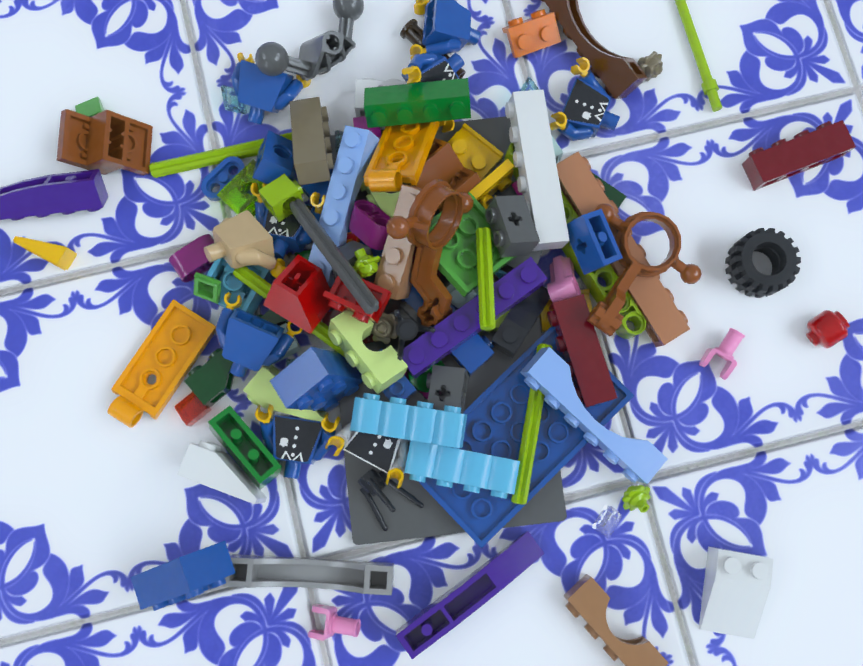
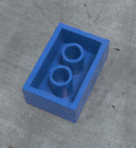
(316, 381)
(183, 577)

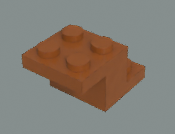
(104, 142)
(445, 165)

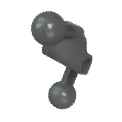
(317, 54)

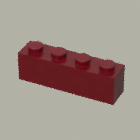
(798, 155)
(581, 350)

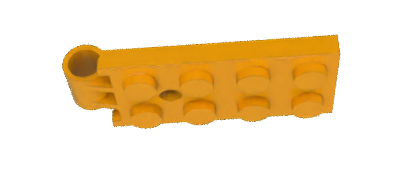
(400, 156)
(168, 355)

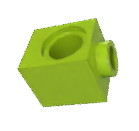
(279, 195)

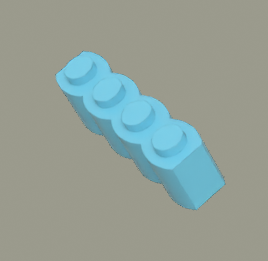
(409, 422)
(461, 467)

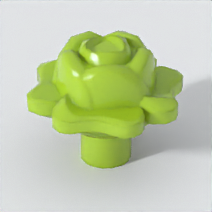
(365, 264)
(636, 497)

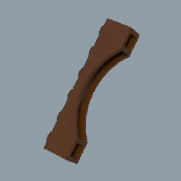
(618, 73)

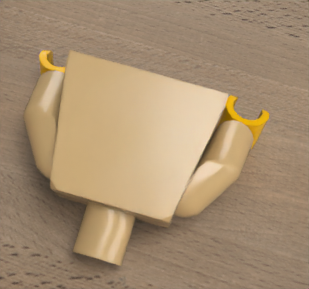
(244, 243)

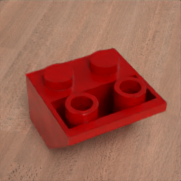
(298, 294)

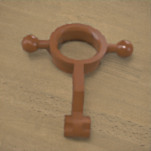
(430, 245)
(606, 314)

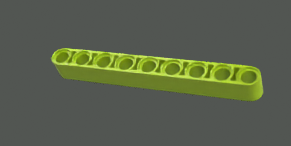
(629, 310)

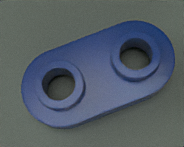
(220, 176)

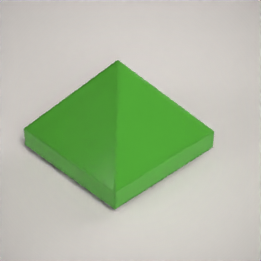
(207, 287)

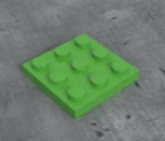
(459, 255)

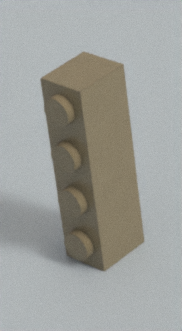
(311, 141)

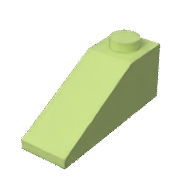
(263, 393)

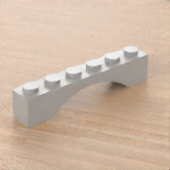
(341, 575)

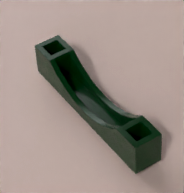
(214, 378)

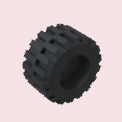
(776, 248)

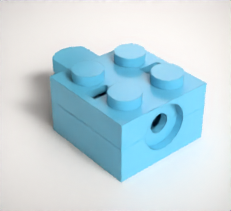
(229, 283)

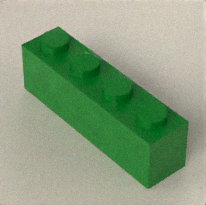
(417, 103)

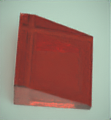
(191, 409)

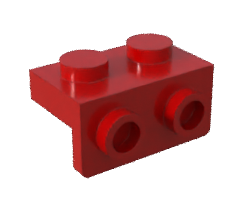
(341, 298)

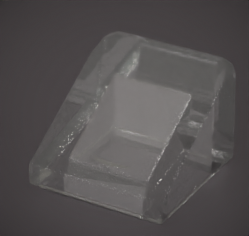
(607, 521)

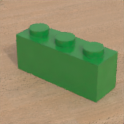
(244, 447)

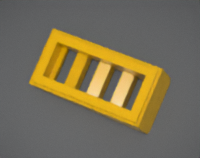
(55, 254)

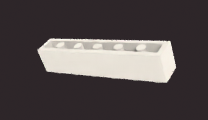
(537, 166)

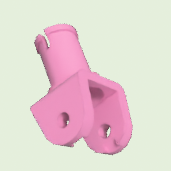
(724, 351)
(334, 624)

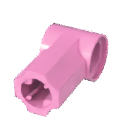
(563, 280)

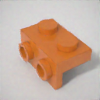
(532, 34)

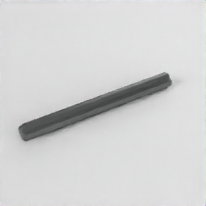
(334, 257)

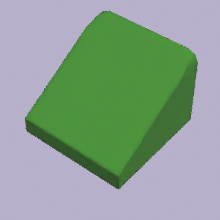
(90, 107)

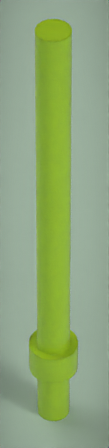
(709, 84)

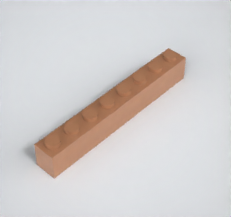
(654, 301)

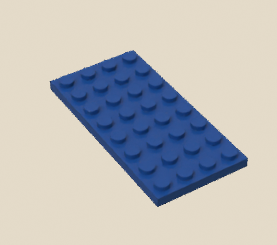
(496, 429)

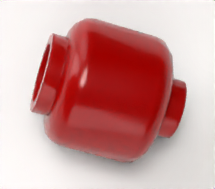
(827, 329)

